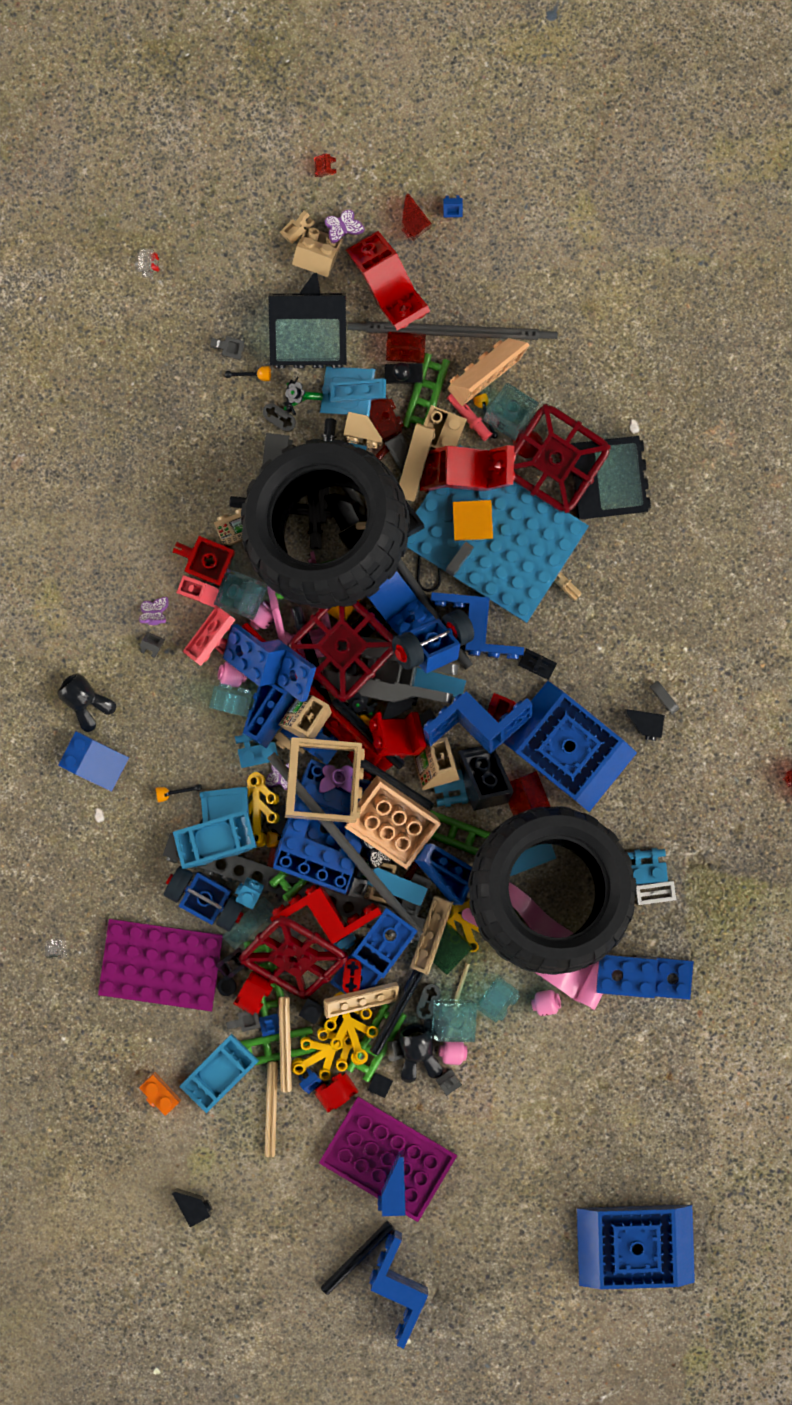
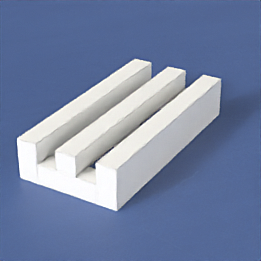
(656, 900)

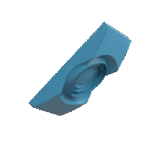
(214, 840)
(219, 1073)

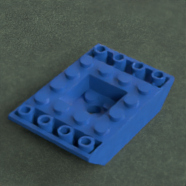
(597, 753)
(309, 852)
(608, 1239)

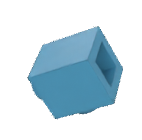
(249, 892)

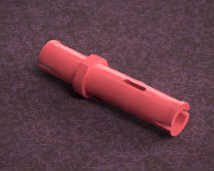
(474, 422)

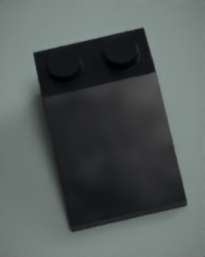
(484, 778)

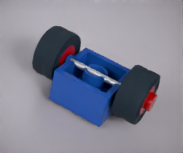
(434, 642)
(204, 898)

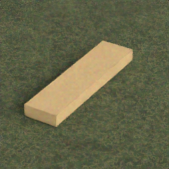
(416, 460)
(431, 935)
(361, 999)

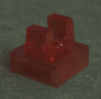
(323, 165)

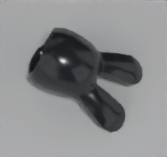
(78, 694)
(416, 1050)

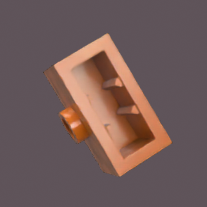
(159, 1094)

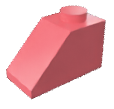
(198, 591)

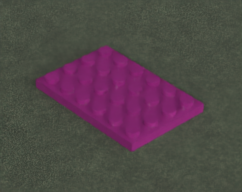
(160, 964)
(369, 1146)

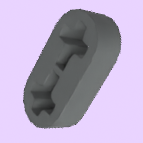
(276, 421)
(459, 559)
(664, 697)
(423, 999)

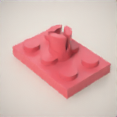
(210, 636)

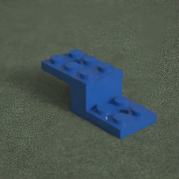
(269, 662)
(645, 977)

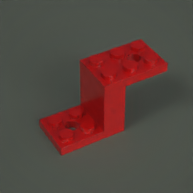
(388, 280)
(468, 468)
(327, 913)

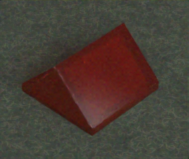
(527, 794)

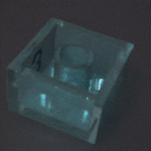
(511, 411)
(240, 594)
(230, 700)
(497, 999)
(454, 1020)

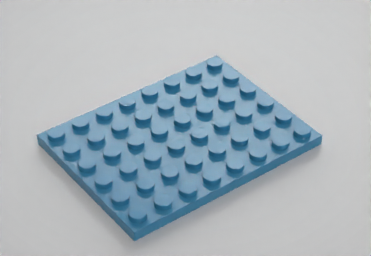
(521, 559)

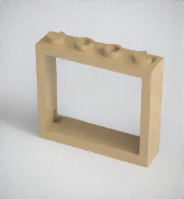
(356, 791)

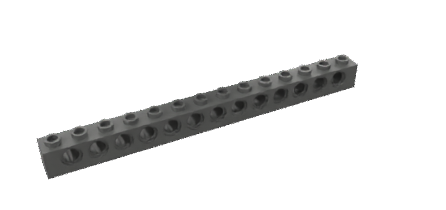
(268, 873)

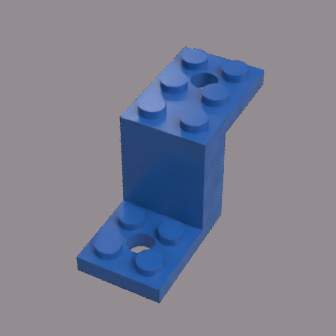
(400, 606)
(478, 615)
(477, 721)
(377, 952)
(398, 1288)

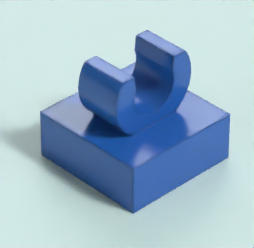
(452, 207)
(269, 1024)
(311, 1082)

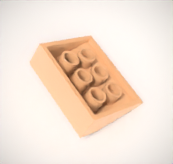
(487, 369)
(393, 822)

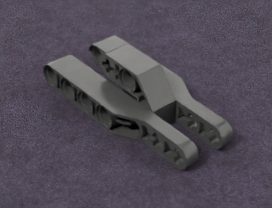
(391, 680)

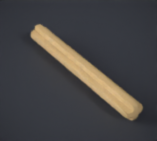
(285, 1044)
(271, 1108)

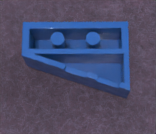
(445, 872)

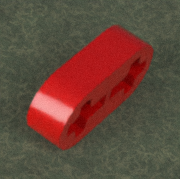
(347, 974)

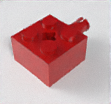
(204, 550)

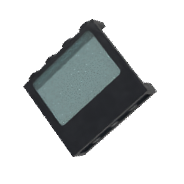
(307, 329)
(618, 485)

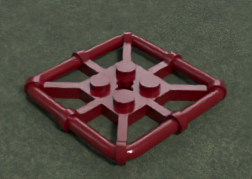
(568, 454)
(345, 658)
(283, 955)

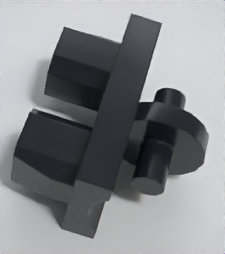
(537, 664)

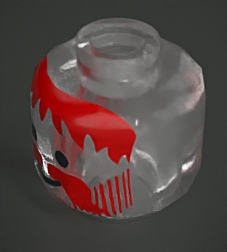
(147, 263)

